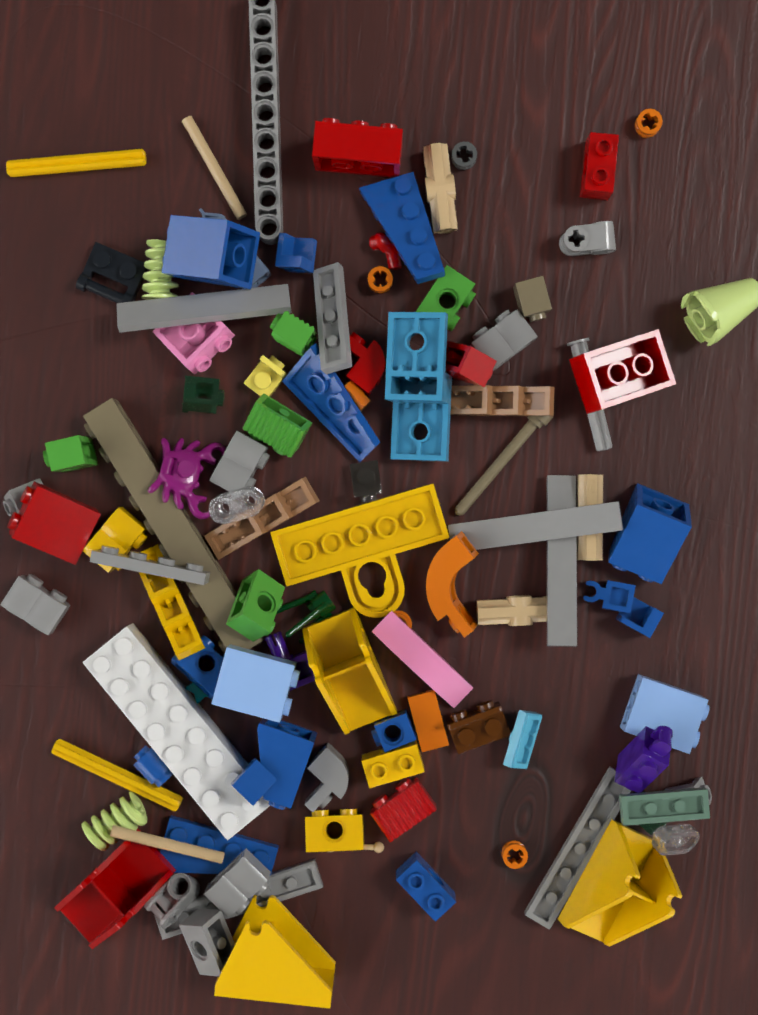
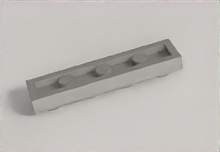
(332, 318)
(138, 562)

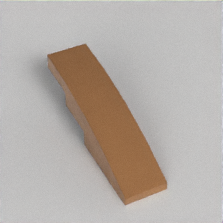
(502, 401)
(276, 511)

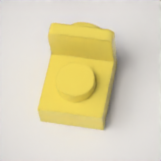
(266, 376)

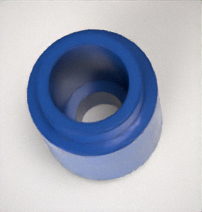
(152, 766)

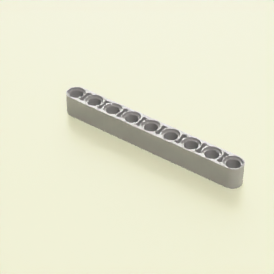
(263, 130)

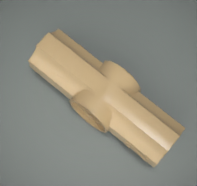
(440, 188)
(590, 493)
(513, 610)

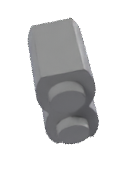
(505, 338)
(240, 463)
(35, 603)
(238, 883)

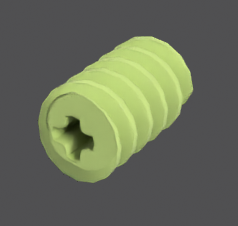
(159, 283)
(128, 816)

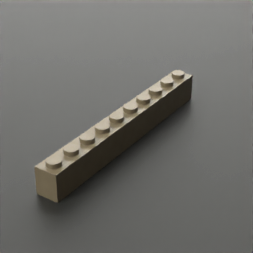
(173, 526)

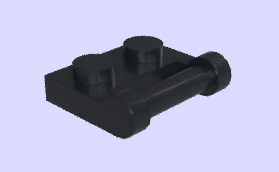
(115, 267)

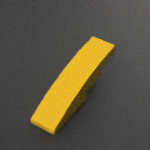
(172, 610)

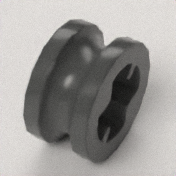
(470, 149)

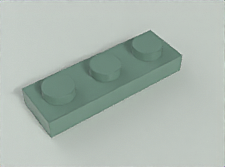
(664, 806)

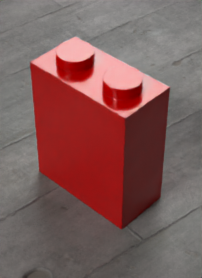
(53, 522)

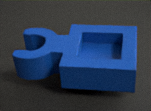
(615, 596)

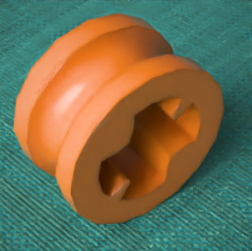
(651, 114)
(371, 280)
(513, 863)

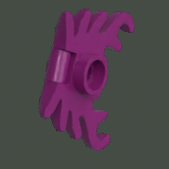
(181, 473)

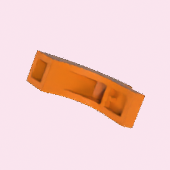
(441, 583)

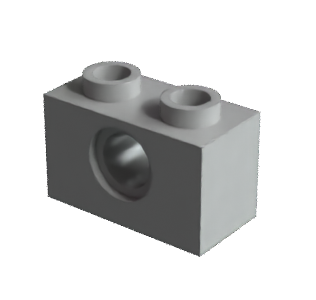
(208, 940)

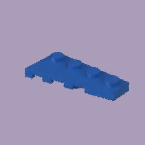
(404, 218)
(331, 404)
(210, 837)

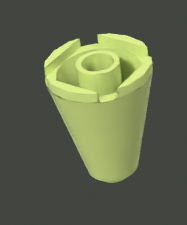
(719, 308)

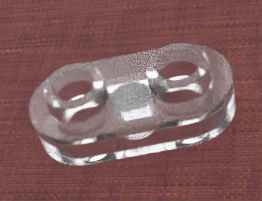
(238, 504)
(675, 839)

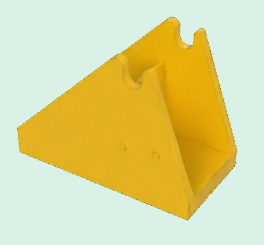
(347, 670)
(621, 888)
(276, 960)

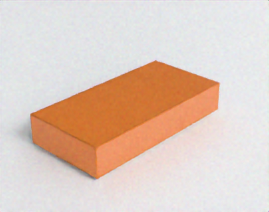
(428, 720)

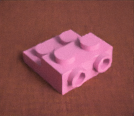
(196, 343)

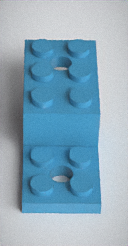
(418, 385)

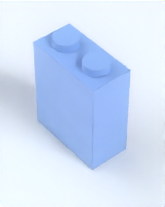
(255, 683)
(662, 704)

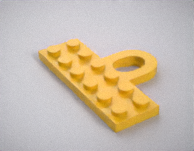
(362, 536)

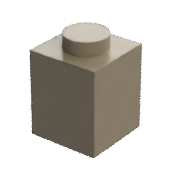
(532, 299)

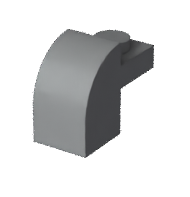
(333, 773)

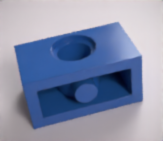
(189, 667)
(425, 886)

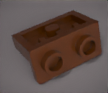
(478, 726)

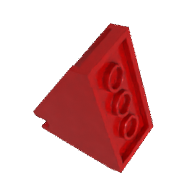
(115, 890)

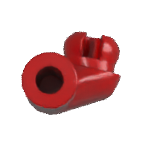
(381, 242)

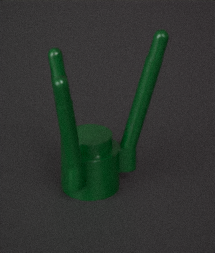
(320, 608)

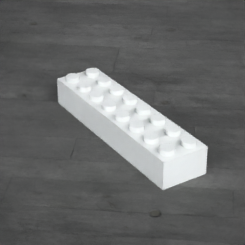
(175, 727)

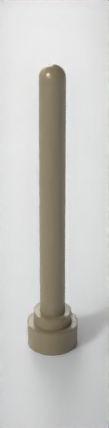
(501, 461)

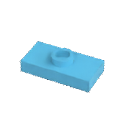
(522, 739)

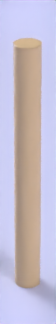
(214, 167)
(167, 844)

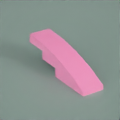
(422, 659)

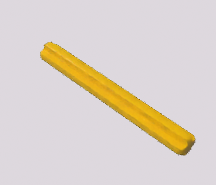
(76, 163)
(116, 774)

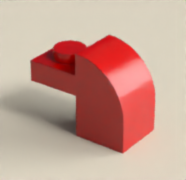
(370, 366)

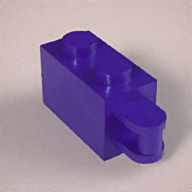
(644, 758)

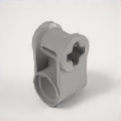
(593, 238)
(169, 903)

